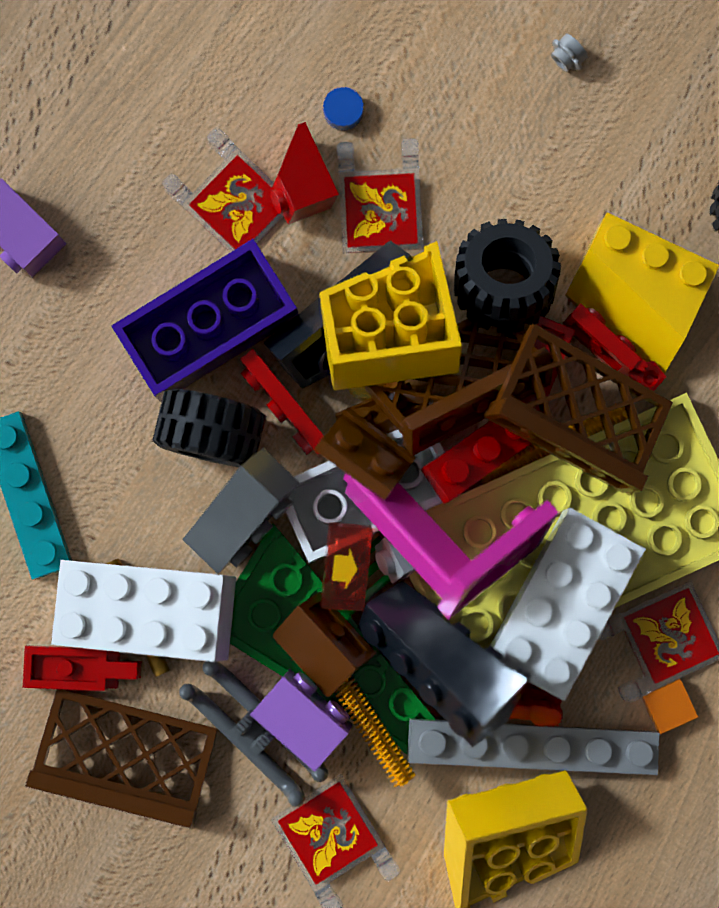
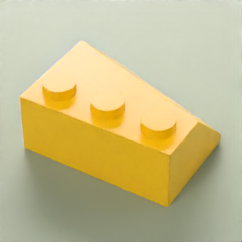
(642, 287)
(391, 324)
(512, 836)

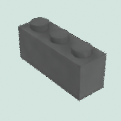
(242, 512)

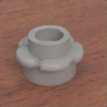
(568, 53)

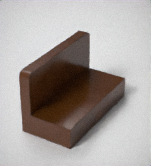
(323, 644)

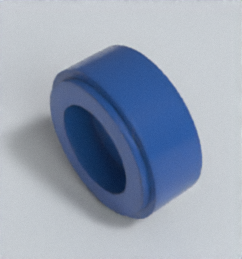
(343, 108)

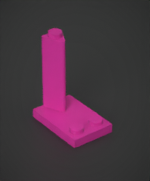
(437, 555)

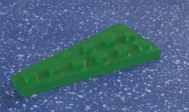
(264, 598)

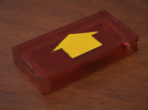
(346, 566)

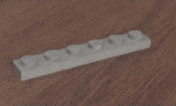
(537, 748)

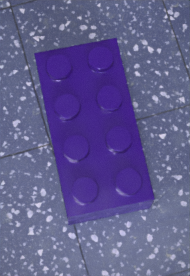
(206, 320)

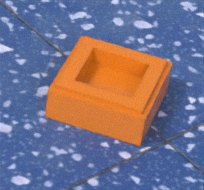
(669, 706)

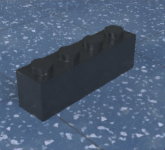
(301, 342)
(443, 663)

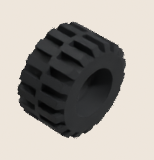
(509, 248)
(208, 427)

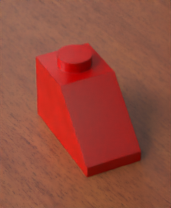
(303, 181)

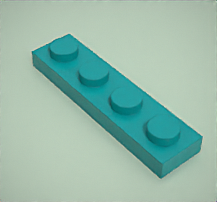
(29, 500)

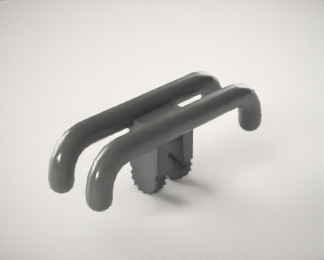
(248, 734)

